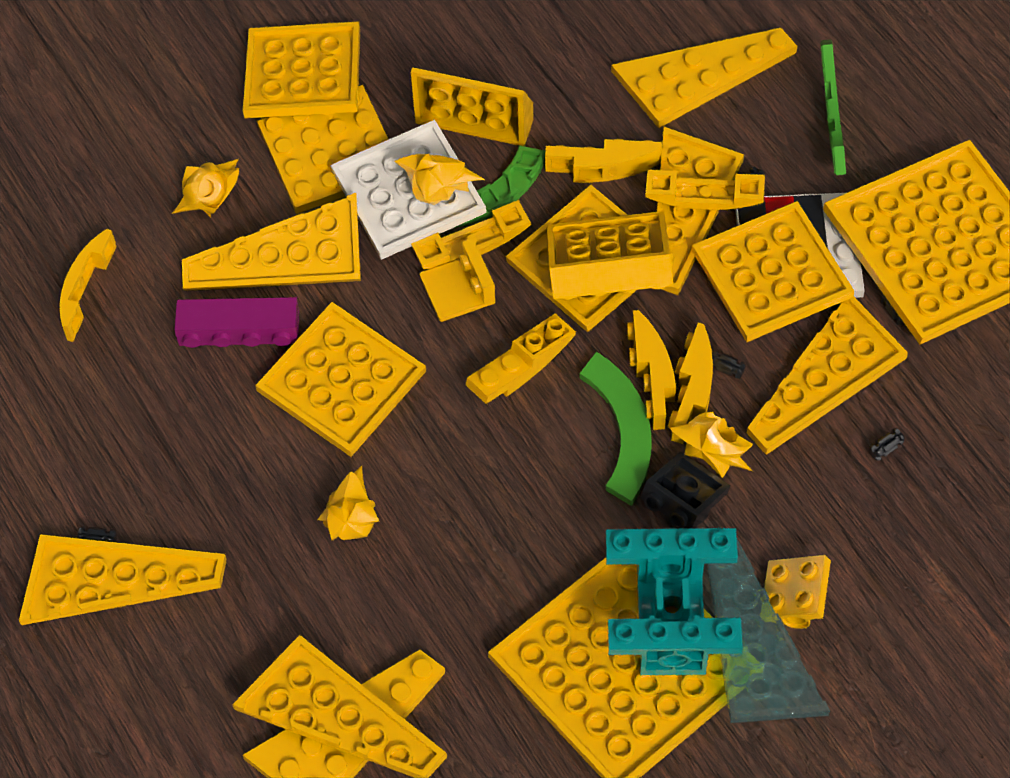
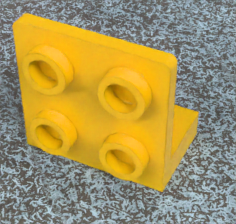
(460, 284)

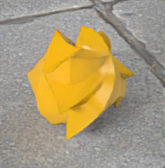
(436, 176)
(207, 186)
(713, 441)
(349, 510)

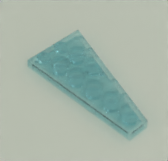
(768, 675)

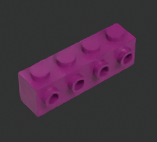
(237, 321)

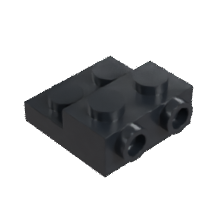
(684, 492)

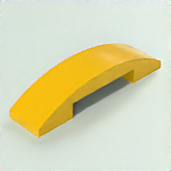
(705, 193)
(489, 234)
(94, 254)

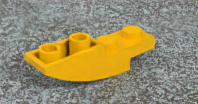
(616, 161)
(523, 361)
(653, 365)
(695, 379)

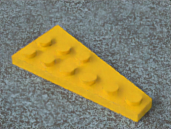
(689, 77)
(688, 226)
(295, 251)
(834, 366)
(97, 575)
(325, 703)
(302, 757)

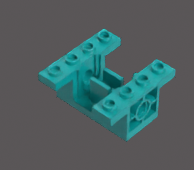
(672, 575)

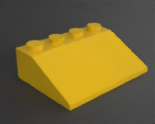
(472, 107)
(609, 255)

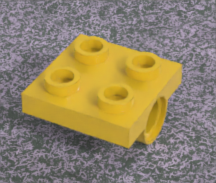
(798, 588)

